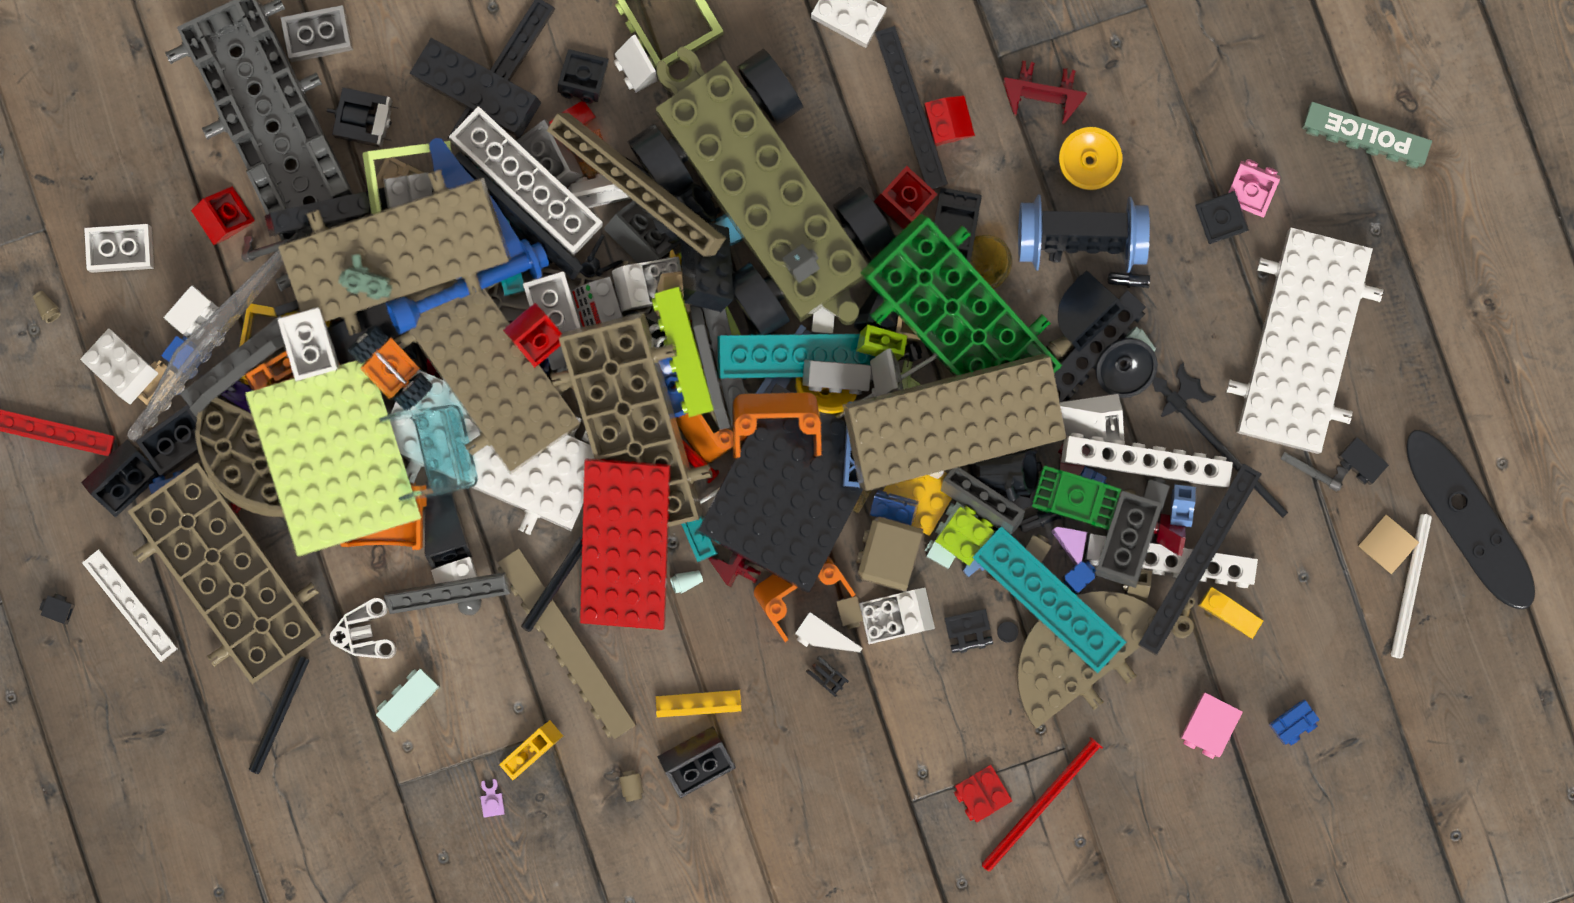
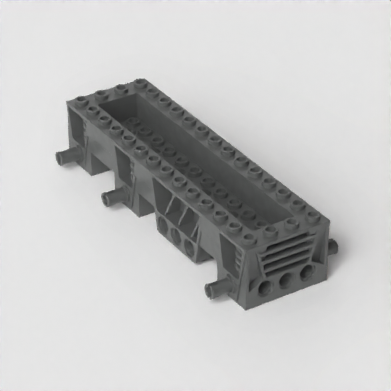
(280, 100)

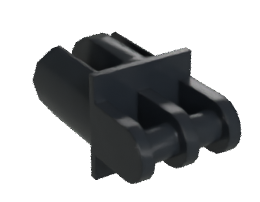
(838, 685)

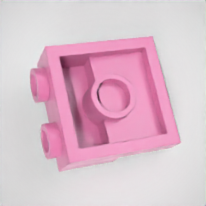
(1254, 186)

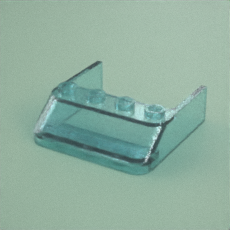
(442, 442)

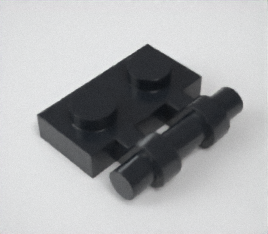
(968, 624)

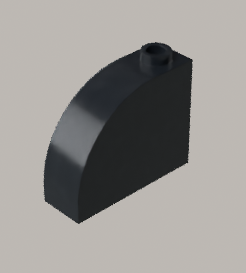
(1086, 310)

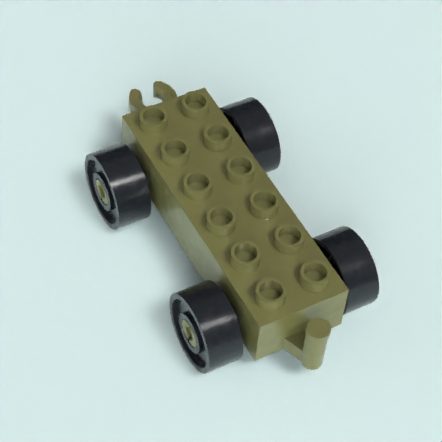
(761, 187)

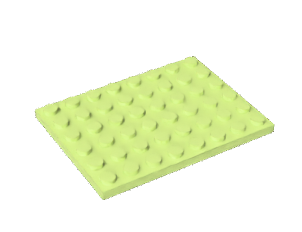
(332, 457)

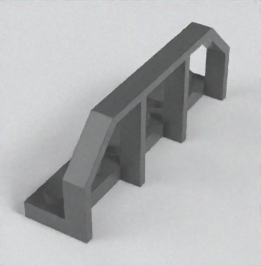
(717, 325)
(234, 367)

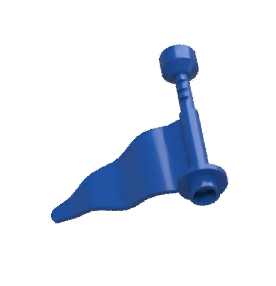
(406, 313)

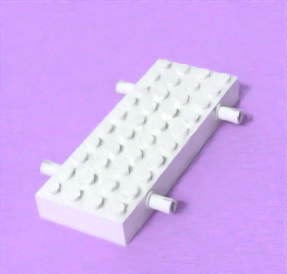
(1304, 340)
(544, 487)

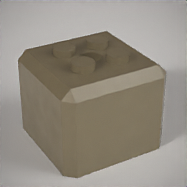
(889, 553)

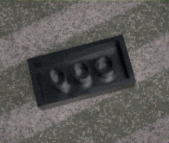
(708, 278)

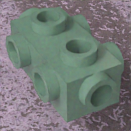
(360, 279)

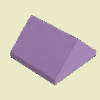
(1072, 542)

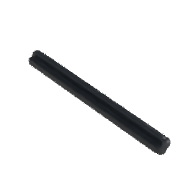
(553, 586)
(278, 715)

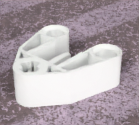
(361, 614)

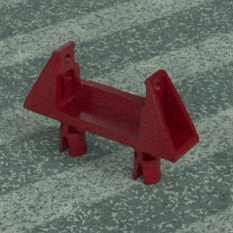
(1058, 95)
(735, 567)

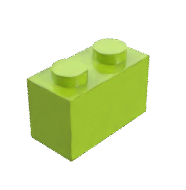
(876, 340)

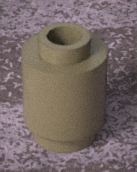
(631, 786)

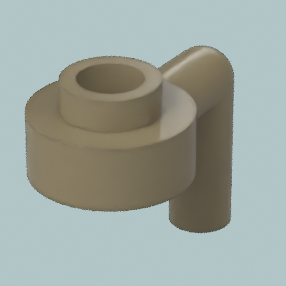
(1185, 621)

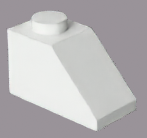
(455, 571)

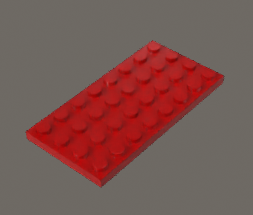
(625, 543)

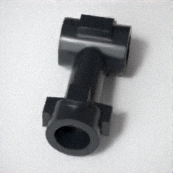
(913, 352)

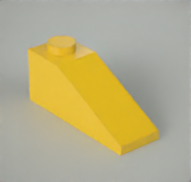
(1230, 612)
(531, 750)

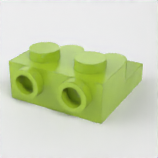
(965, 535)

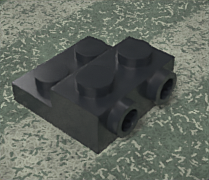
(582, 76)

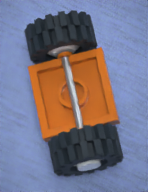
(390, 368)

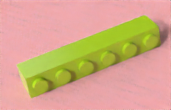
(687, 364)

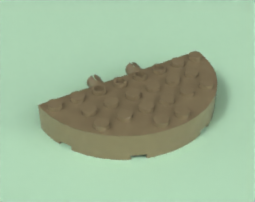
(235, 458)
(1055, 675)

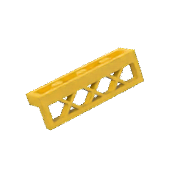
(698, 703)

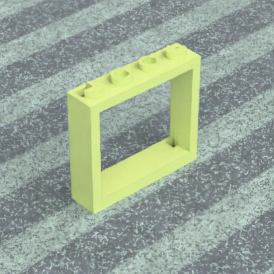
(634, 26)
(369, 158)

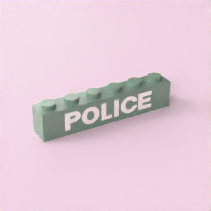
(1367, 135)

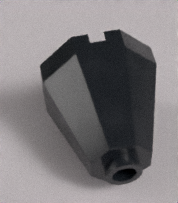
(870, 305)

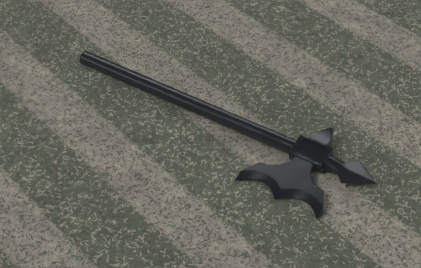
(1191, 389)

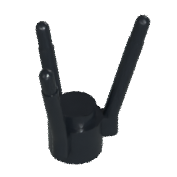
(592, 265)

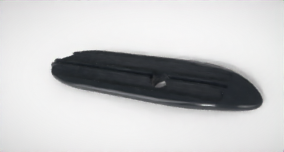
(1476, 526)

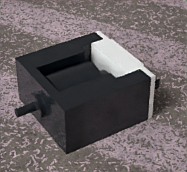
(354, 116)

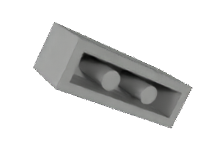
(836, 376)

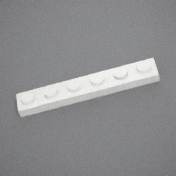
(130, 605)

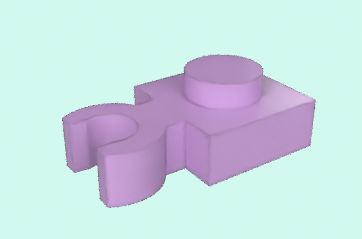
(492, 803)

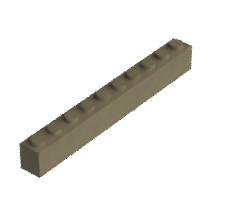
(636, 184)
(568, 646)

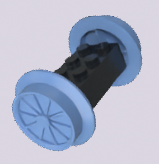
(1084, 232)

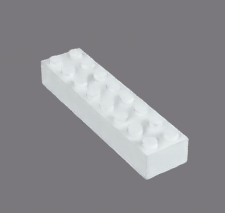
(525, 181)

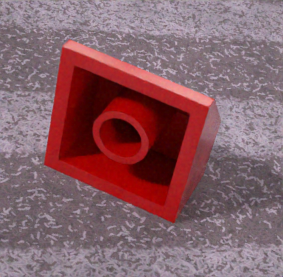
(949, 120)
(905, 197)
(222, 215)
(534, 334)

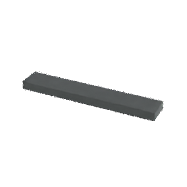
(447, 593)

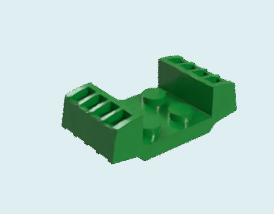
(1076, 497)

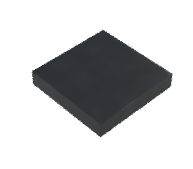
(1222, 217)

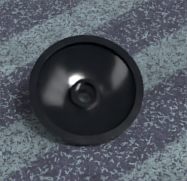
(1133, 375)

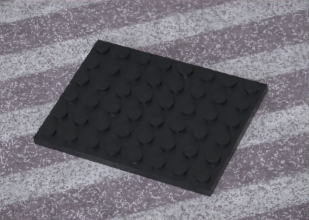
(782, 501)

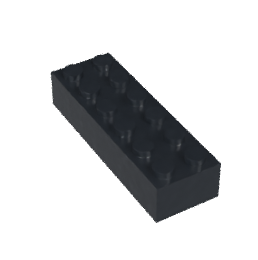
(475, 86)

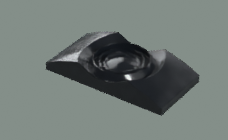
(958, 209)

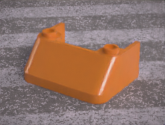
(775, 405)
(702, 439)
(772, 589)

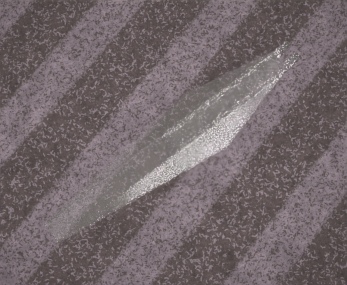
(201, 343)

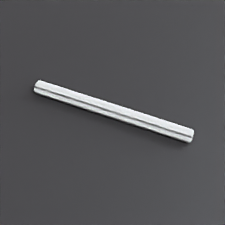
(1411, 586)

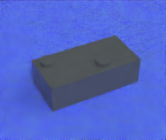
(1128, 539)

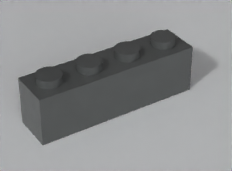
(982, 500)

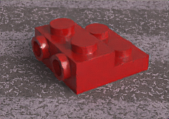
(982, 794)

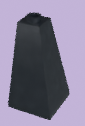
(444, 531)

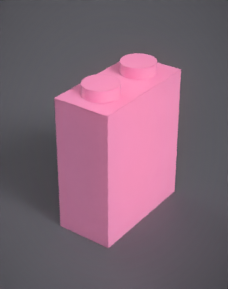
(1210, 725)

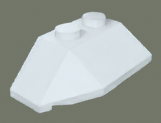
(596, 191)

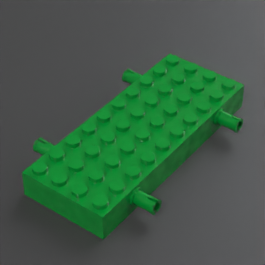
(949, 301)

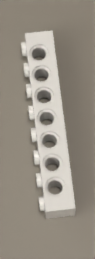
(1073, 454)
(1246, 566)

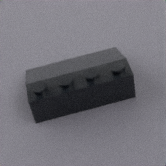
(367, 318)

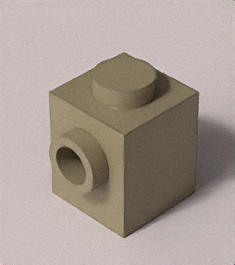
(1143, 586)

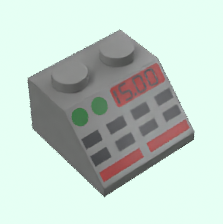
(596, 302)

